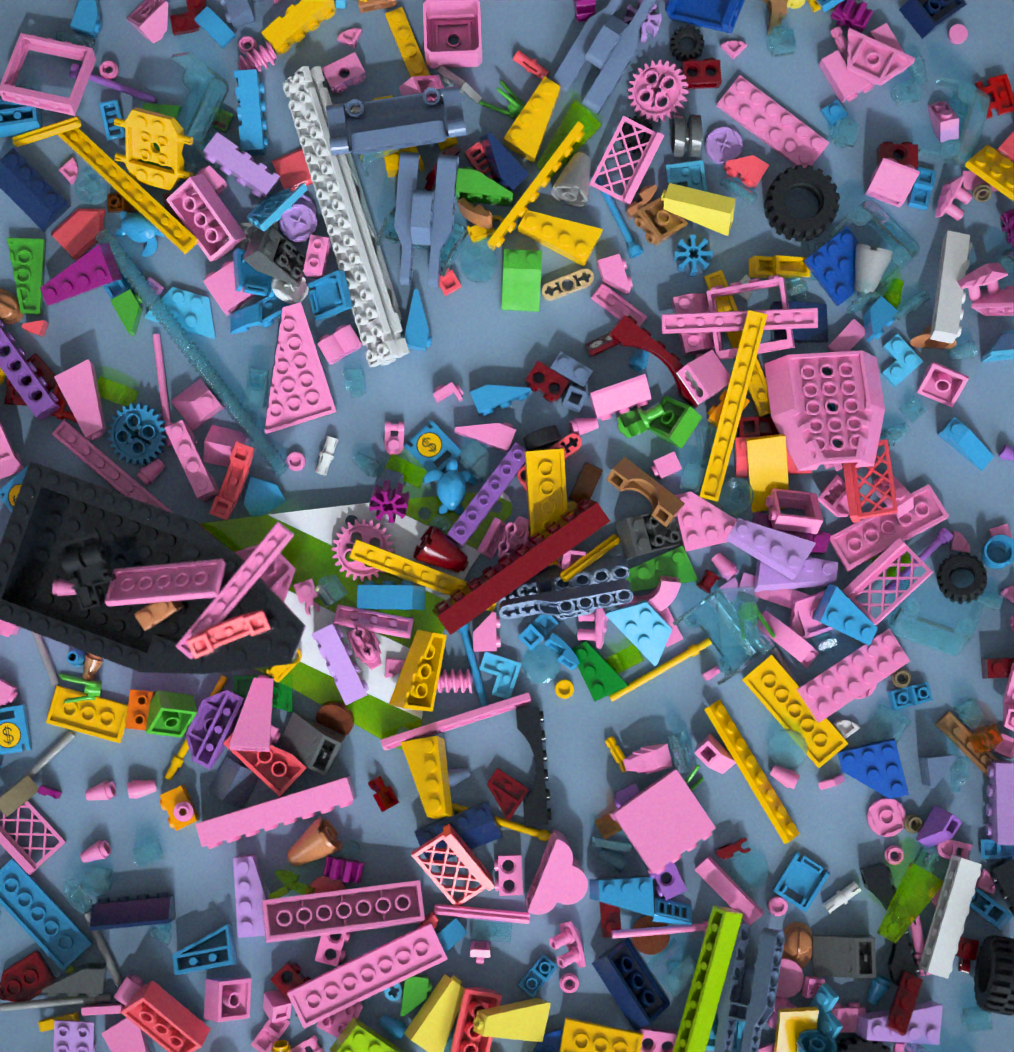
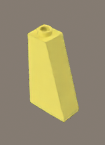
(700, 207)
(437, 1016)
(515, 1020)

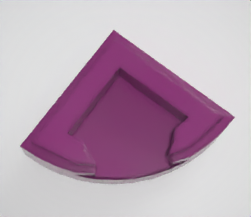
(46, 790)

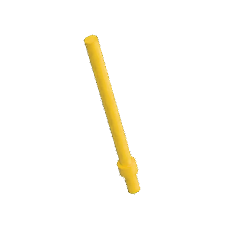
(692, 650)
(177, 760)
(542, 834)

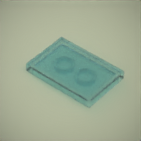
(737, 617)

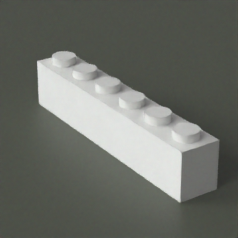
(949, 294)
(950, 916)

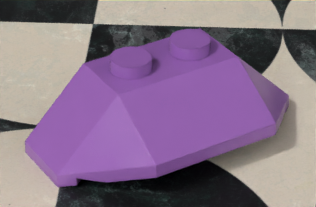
(212, 726)

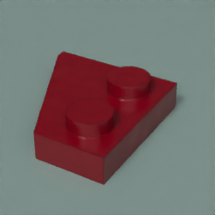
(507, 792)

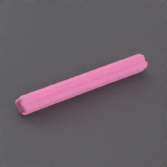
(481, 913)

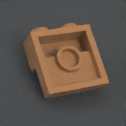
(657, 222)

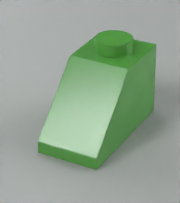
(129, 310)
(415, 992)

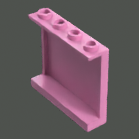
(663, 821)

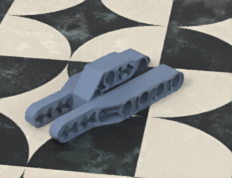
(596, 44)
(415, 213)
(593, 588)
(757, 992)

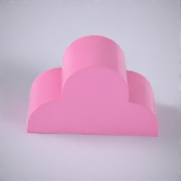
(557, 877)

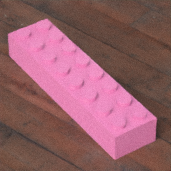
(275, 811)
(342, 911)

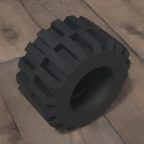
(962, 562)

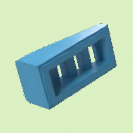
(109, 104)
(667, 918)

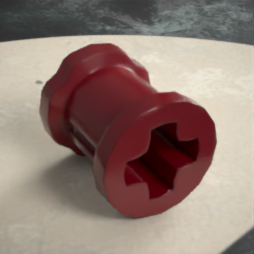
(708, 581)

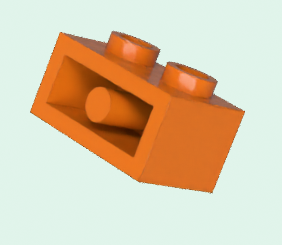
(138, 709)

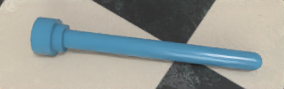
(634, 248)
(473, 664)

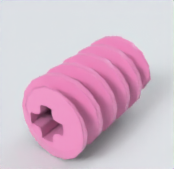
(258, 58)
(455, 681)

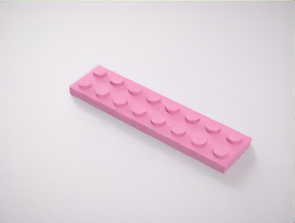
(367, 975)

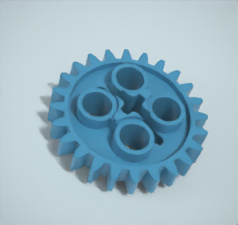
(146, 419)

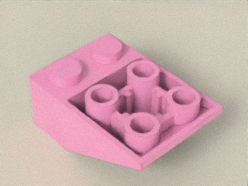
(891, 182)

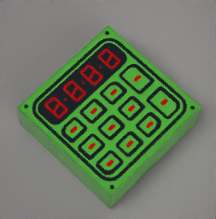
(223, 121)

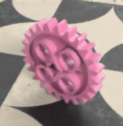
(674, 95)
(368, 533)

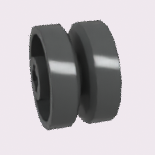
(689, 135)

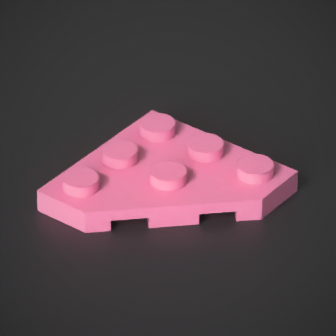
(702, 523)

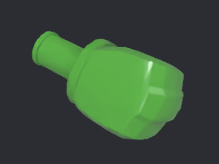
(637, 421)

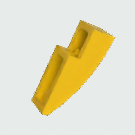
(778, 265)

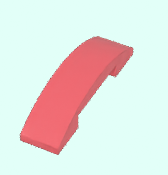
(233, 482)
(227, 631)

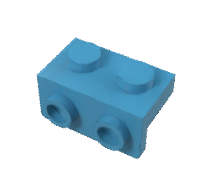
(271, 309)

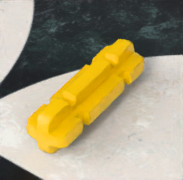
(616, 752)

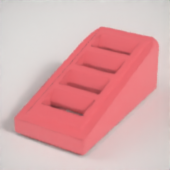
(471, 151)

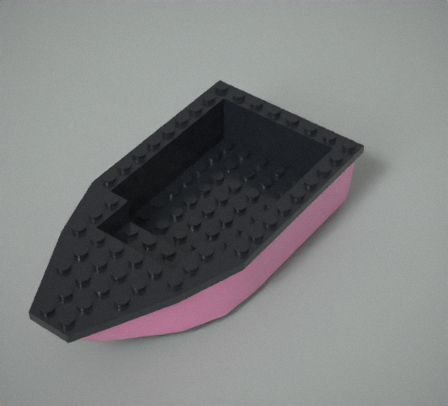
(134, 534)

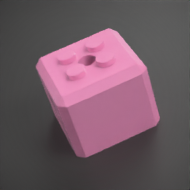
(449, 19)

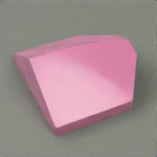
(835, 497)

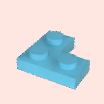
(689, 172)
(905, 360)
(506, 673)
(825, 1001)

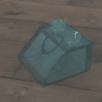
(673, 967)

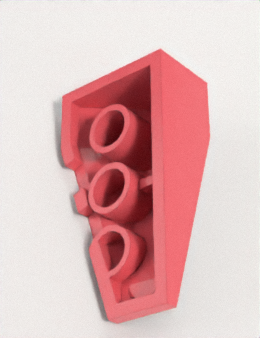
(275, 768)

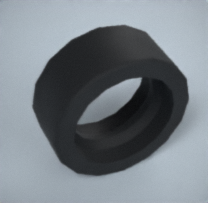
(542, 438)

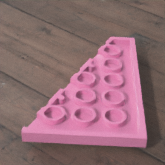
(298, 380)

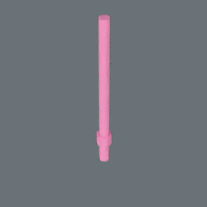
(162, 384)
(659, 930)

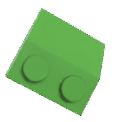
(676, 423)
(170, 713)

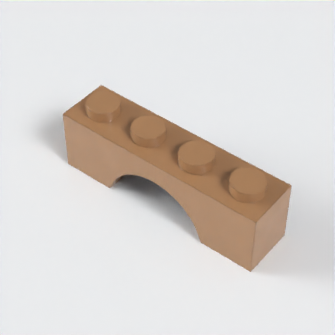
(630, 477)

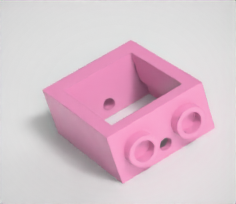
(799, 500)

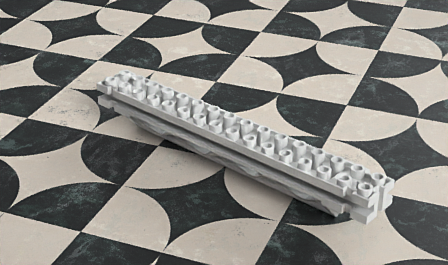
(347, 220)

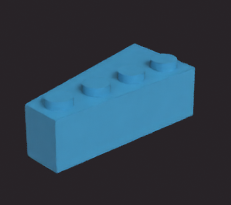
(251, 112)

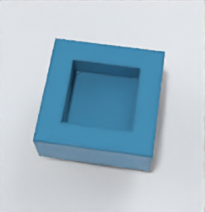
(833, 112)

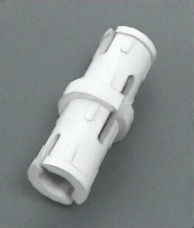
(326, 455)
(841, 897)

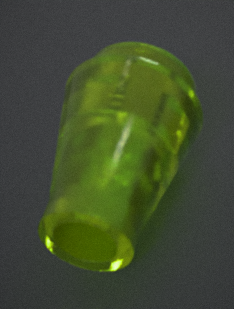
(894, 293)

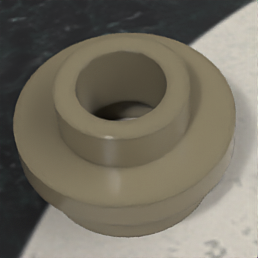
(982, 197)
(907, 678)
(917, 823)

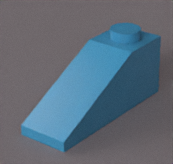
(87, 18)
(417, 330)
(966, 443)
(990, 910)

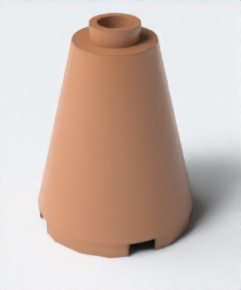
(315, 843)

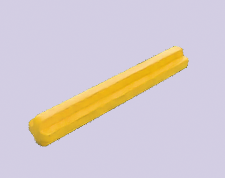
(46, 131)
(590, 557)

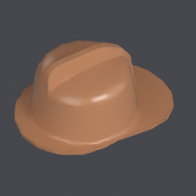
(9, 307)
(924, 341)
(798, 943)

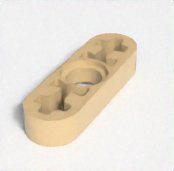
(552, 284)

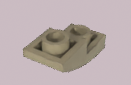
(17, 795)

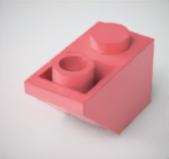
(747, 169)

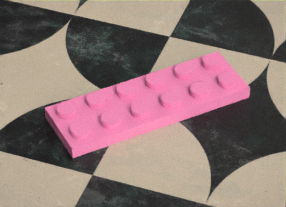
(772, 123)
(876, 534)
(166, 582)
(853, 675)

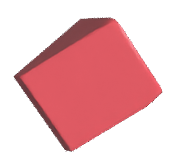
(37, 327)

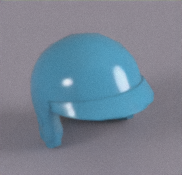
(998, 552)

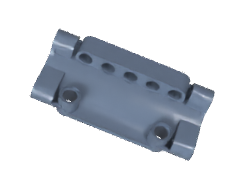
(396, 122)

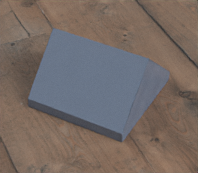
(934, 768)
(234, 783)

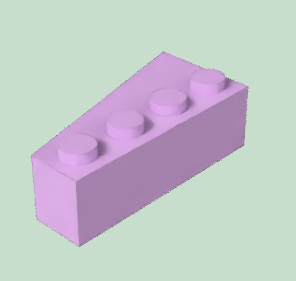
(240, 166)
(772, 547)
(813, 574)
(340, 664)
(1001, 802)
(249, 895)
(922, 1029)

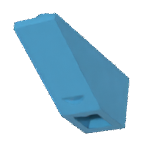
(494, 396)

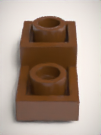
(117, 203)
(585, 482)

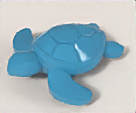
(140, 231)
(450, 486)

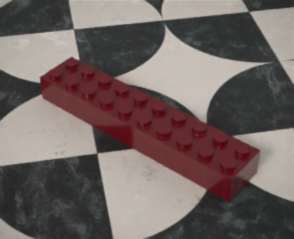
(520, 565)

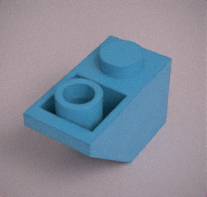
(878, 316)

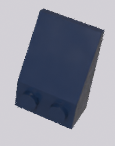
(929, 14)
(502, 165)
(804, 335)

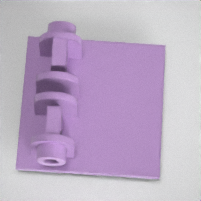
(74, 1036)

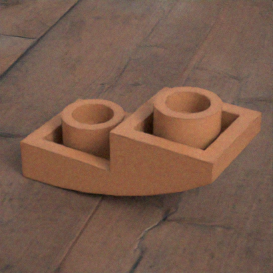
(645, 197)
(476, 215)

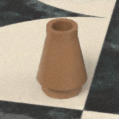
(91, 666)

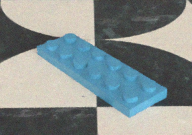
(41, 916)

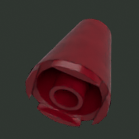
(440, 551)

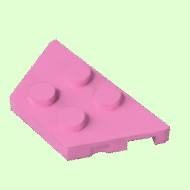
(874, 59)
(277, 575)
(802, 614)

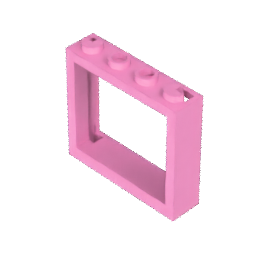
(40, 99)
(753, 285)

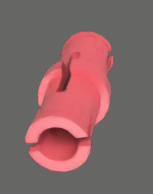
(531, 65)

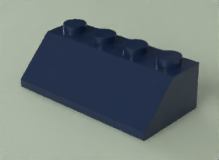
(30, 191)
(474, 825)
(132, 912)
(631, 984)

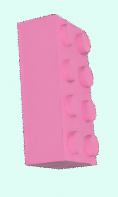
(206, 217)

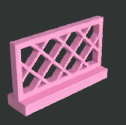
(641, 168)
(879, 567)
(17, 851)

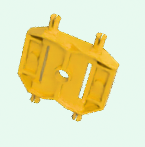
(141, 132)

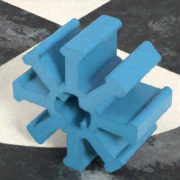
(700, 255)

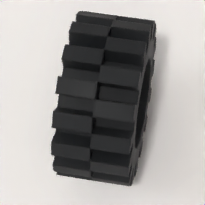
(683, 33)
(626, 129)

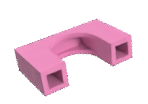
(845, 83)
(196, 472)

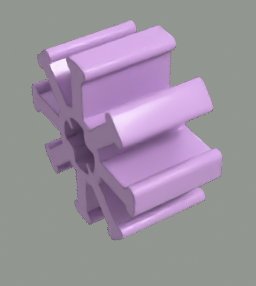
(649, 23)

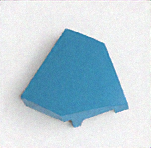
(262, 496)

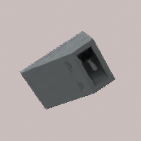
(275, 256)
(646, 535)
(311, 743)
(844, 956)
(84, 979)

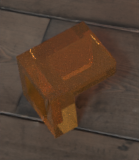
(985, 738)
(607, 826)

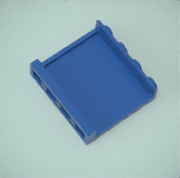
(711, 14)

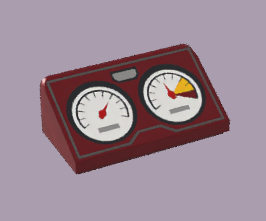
(600, 345)

